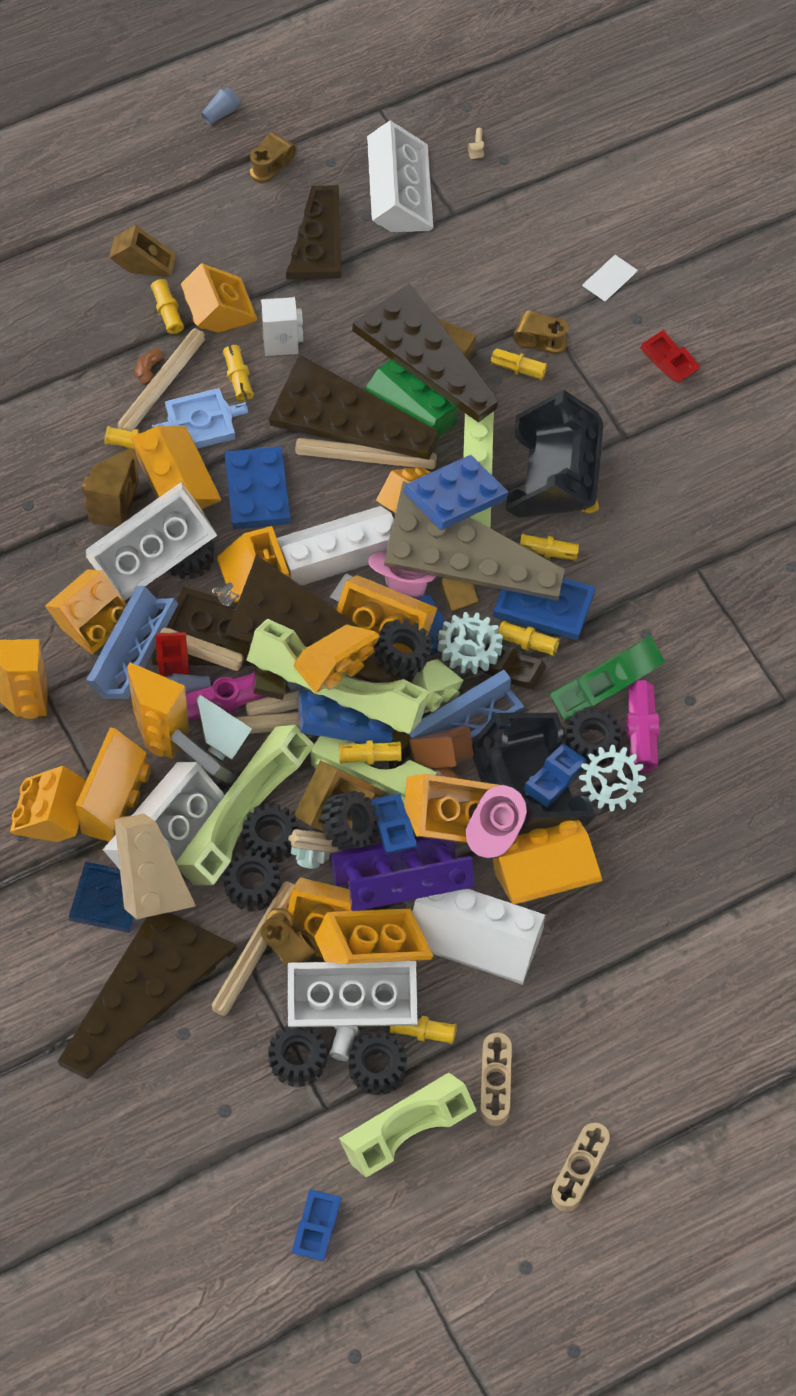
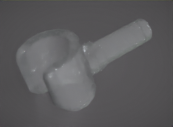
(225, 594)

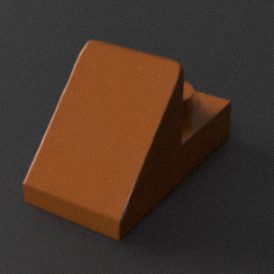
(442, 747)

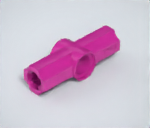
(238, 689)
(642, 725)

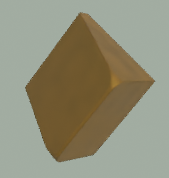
(458, 594)

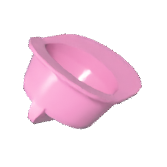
(403, 581)
(496, 821)

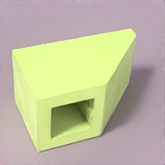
(440, 682)

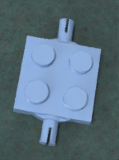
(205, 416)

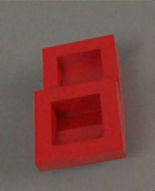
(670, 359)
(172, 653)

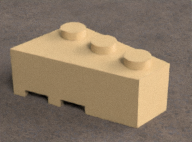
(148, 869)

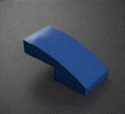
(555, 775)
(393, 824)
(316, 1225)

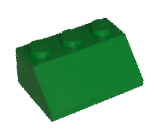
(412, 396)

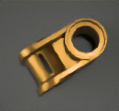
(270, 157)
(539, 331)
(289, 942)

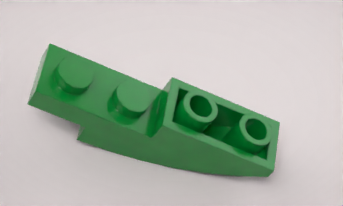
(607, 678)

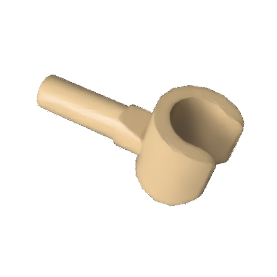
(476, 148)

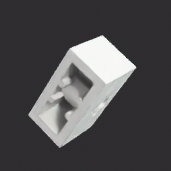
(281, 326)

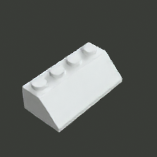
(399, 180)
(151, 541)
(336, 545)
(178, 806)
(480, 932)
(352, 994)

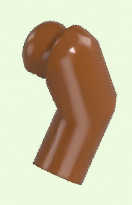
(144, 364)

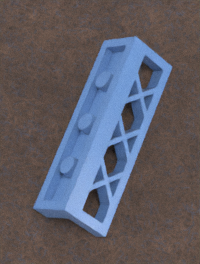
(127, 642)
(468, 704)

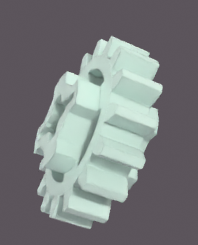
(470, 642)
(606, 791)

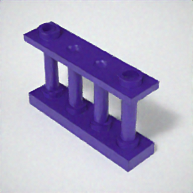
(402, 875)

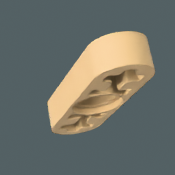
(505, 1088)
(582, 1143)

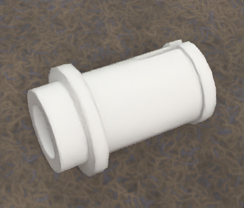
(343, 1042)

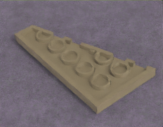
(467, 554)

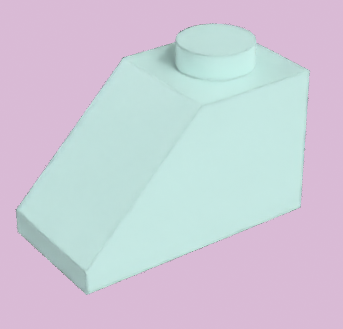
(221, 729)

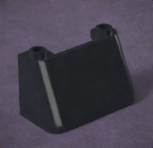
(562, 457)
(515, 749)

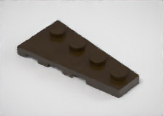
(318, 241)

